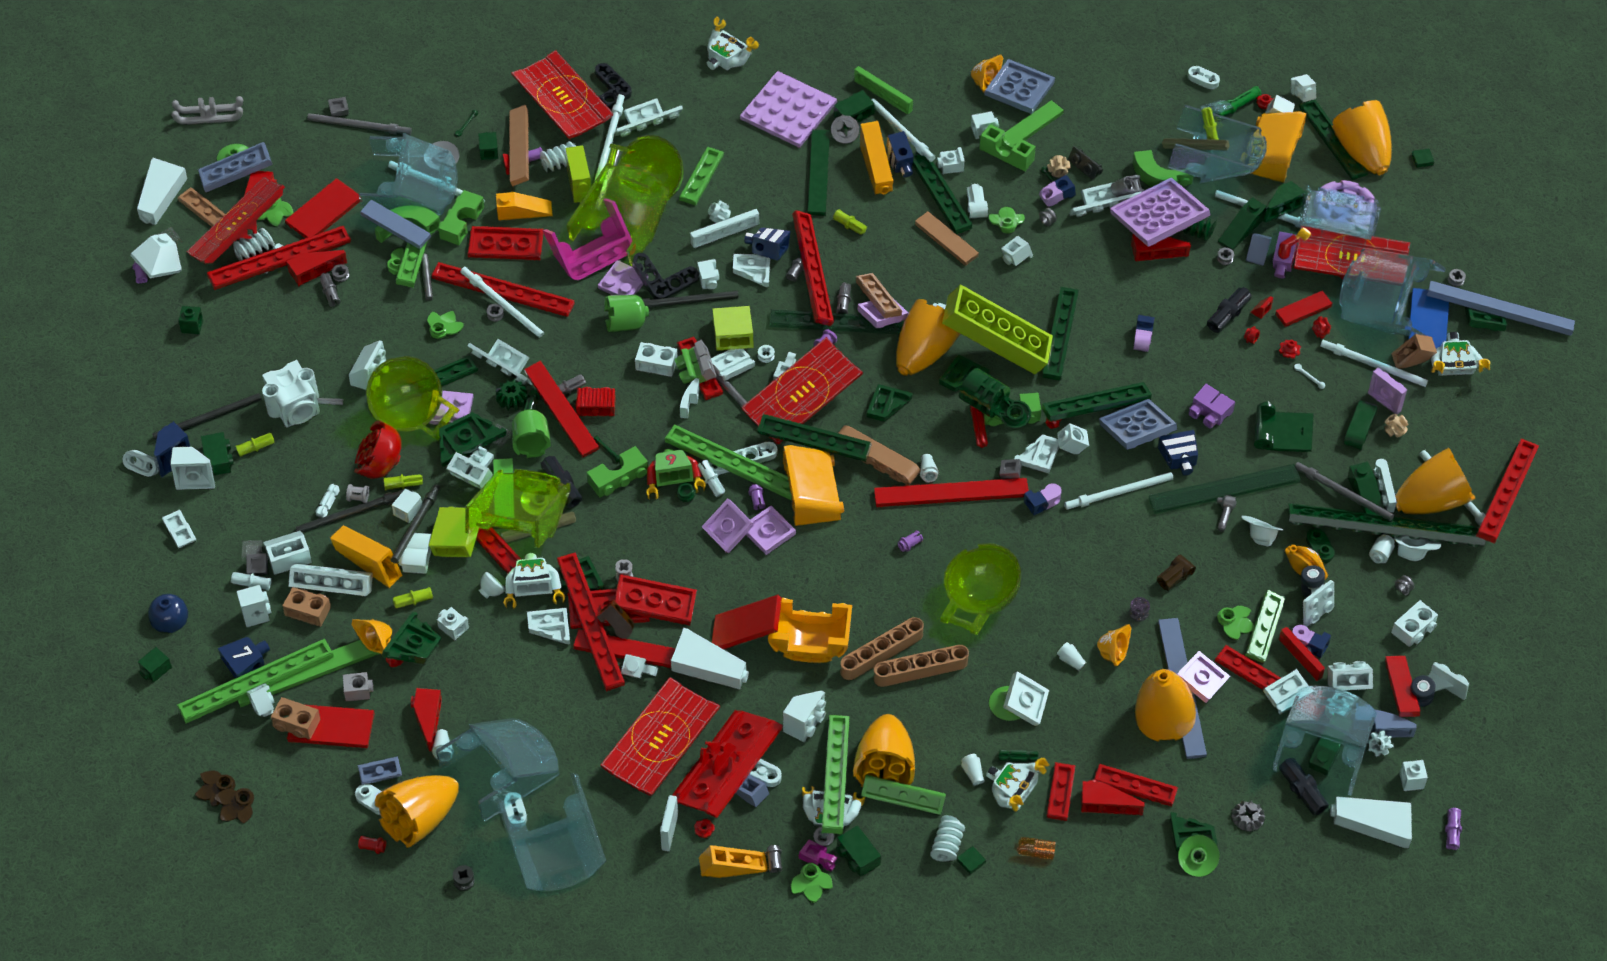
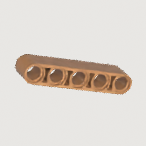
(885, 459)
(887, 641)
(927, 659)

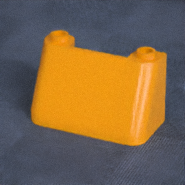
(1281, 136)
(812, 485)

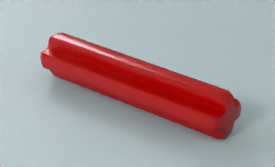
(979, 427)

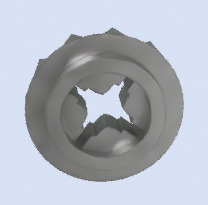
(840, 135)
(1244, 822)

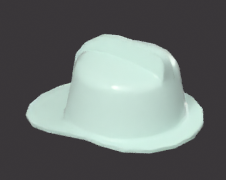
(1261, 531)
(1415, 549)

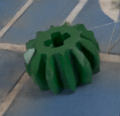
(511, 394)

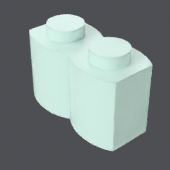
(417, 554)

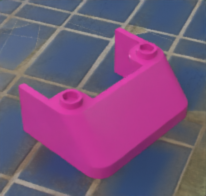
(598, 253)

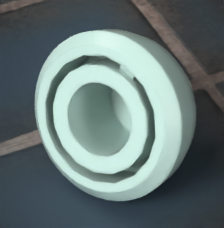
(490, 586)

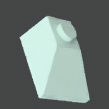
(158, 256)
(191, 469)

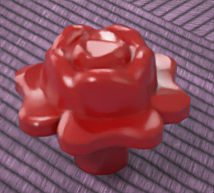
(1321, 327)
(1290, 349)

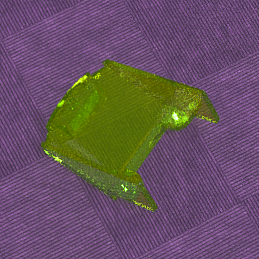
(638, 197)
(519, 502)

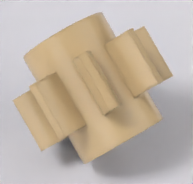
(1058, 166)
(1396, 425)

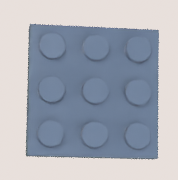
(1019, 86)
(1138, 424)

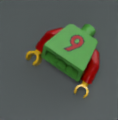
(672, 468)

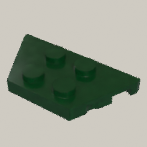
(466, 436)
(412, 642)

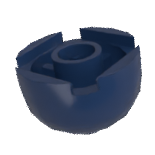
(167, 613)

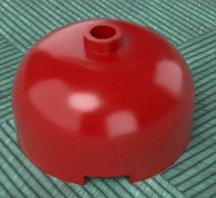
(382, 451)

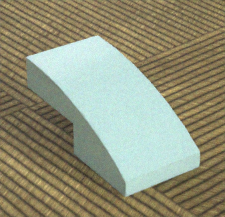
(690, 396)
(179, 529)

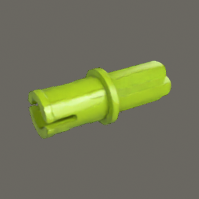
(1209, 124)
(849, 222)
(255, 444)
(402, 481)
(412, 597)

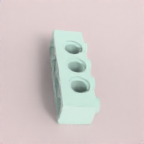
(330, 579)

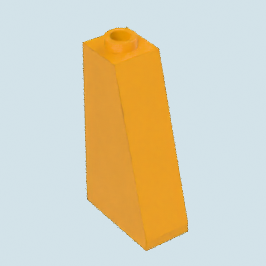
(876, 157)
(367, 555)

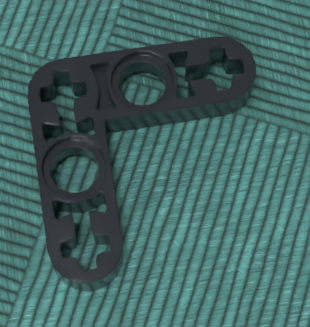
(614, 89)
(659, 283)

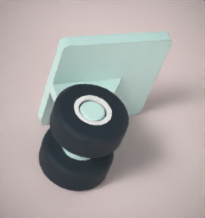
(1318, 595)
(1439, 678)

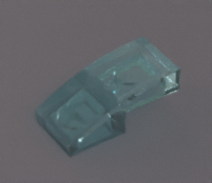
(1218, 106)

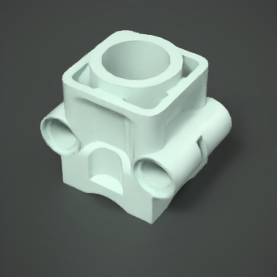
(291, 394)

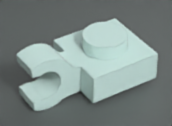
(783, 366)
(635, 666)

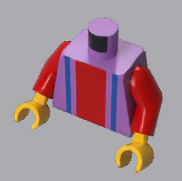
(1286, 251)

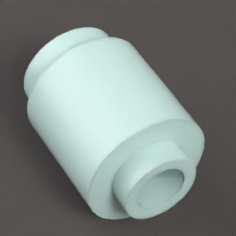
(1382, 549)

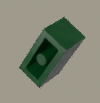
(857, 106)
(216, 450)
(858, 851)

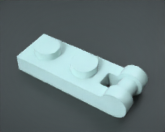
(1385, 484)

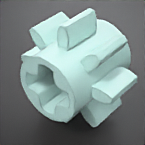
(719, 212)
(1385, 743)

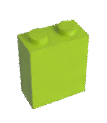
(578, 172)
(733, 328)
(449, 534)

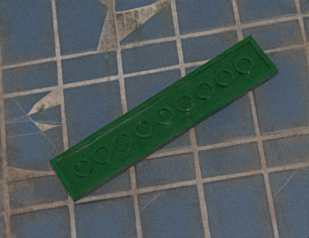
(1377, 525)

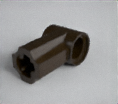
(1178, 570)

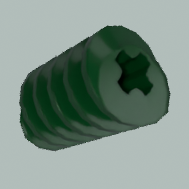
(1202, 228)

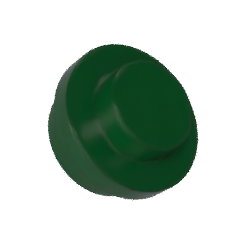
(686, 492)

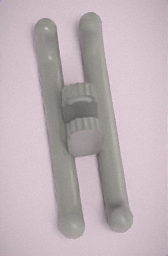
(207, 112)

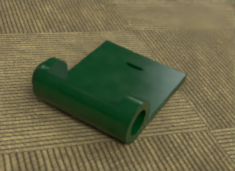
(1282, 429)

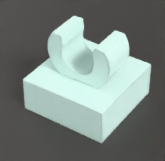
(482, 456)

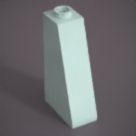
(160, 189)
(707, 661)
(1375, 818)

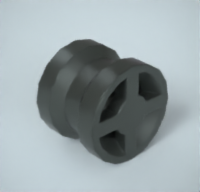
(466, 882)

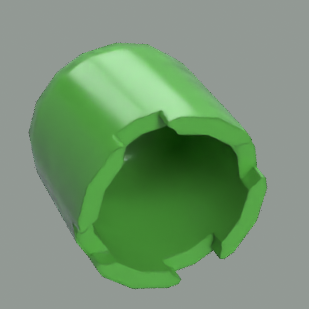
(625, 312)
(530, 433)

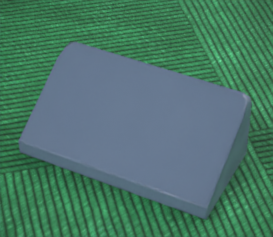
(379, 770)

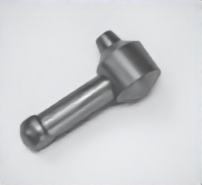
(1228, 504)

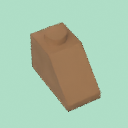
(1414, 351)

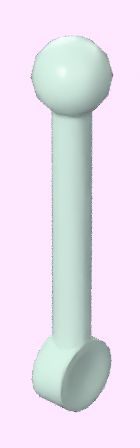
(1298, 367)

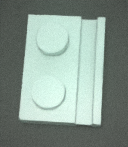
(732, 363)
(1284, 691)

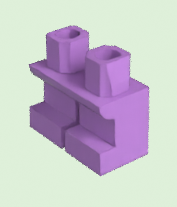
(1212, 406)

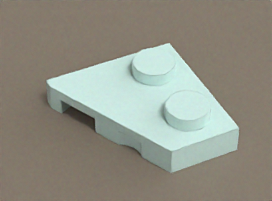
(752, 267)
(1040, 454)
(550, 624)

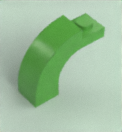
(1153, 174)
(417, 215)

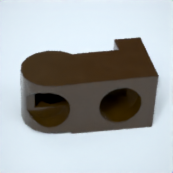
(617, 618)

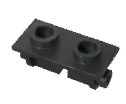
(1084, 163)

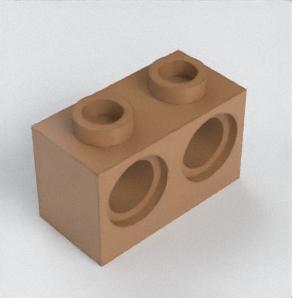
(306, 609)
(297, 714)

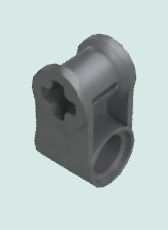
(1126, 186)

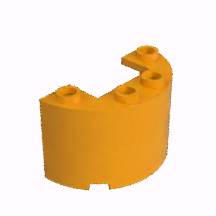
(812, 635)

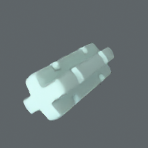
(327, 500)

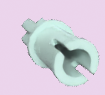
(711, 479)
(250, 580)

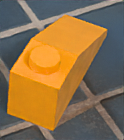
(520, 206)
(729, 862)

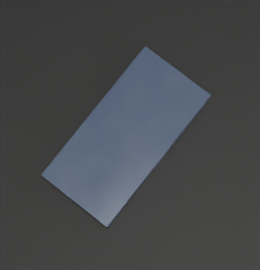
(235, 167)

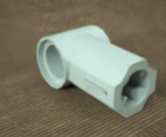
(976, 204)

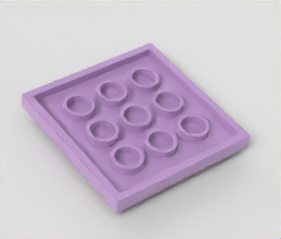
(788, 109)
(1160, 212)

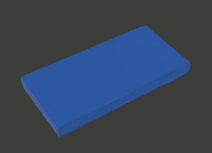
(1429, 315)

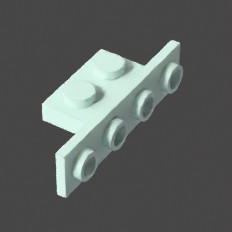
(646, 114)
(1098, 198)
(506, 357)

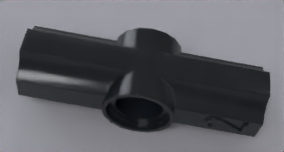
(1229, 309)
(552, 467)
(1303, 786)

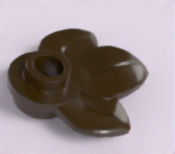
(213, 785)
(233, 806)

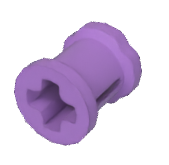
(829, 334)

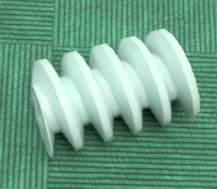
(555, 156)
(249, 246)
(947, 839)

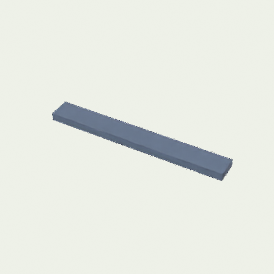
(1501, 308)
(1176, 660)

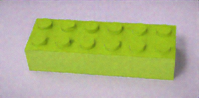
(997, 329)

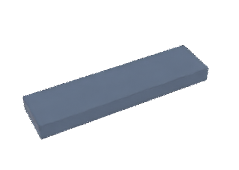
(395, 224)

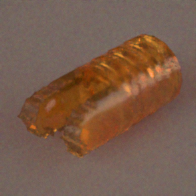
(1036, 848)

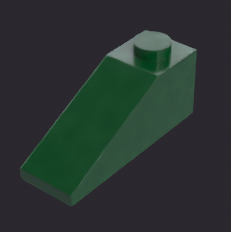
(1286, 199)
(1243, 224)
(1364, 484)
(1324, 756)

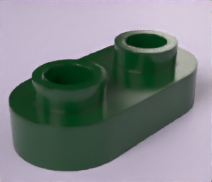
(1319, 544)

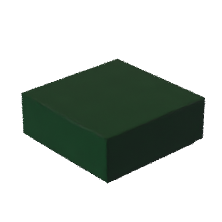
(1422, 158)
(971, 860)

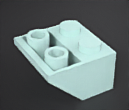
(367, 362)
(287, 551)
(803, 714)

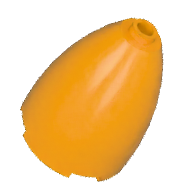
(1366, 135)
(923, 338)
(1434, 487)
(1165, 706)
(886, 747)
(417, 806)

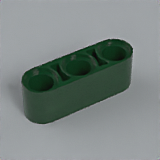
(1360, 424)

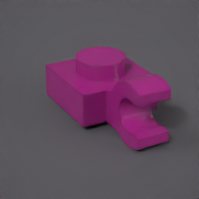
(817, 854)

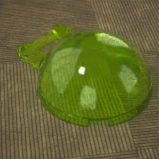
(654, 156)
(407, 395)
(980, 584)

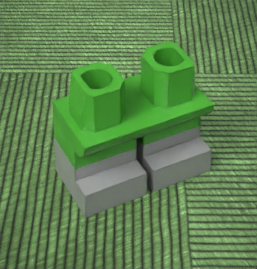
(697, 362)

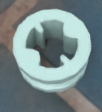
(766, 348)

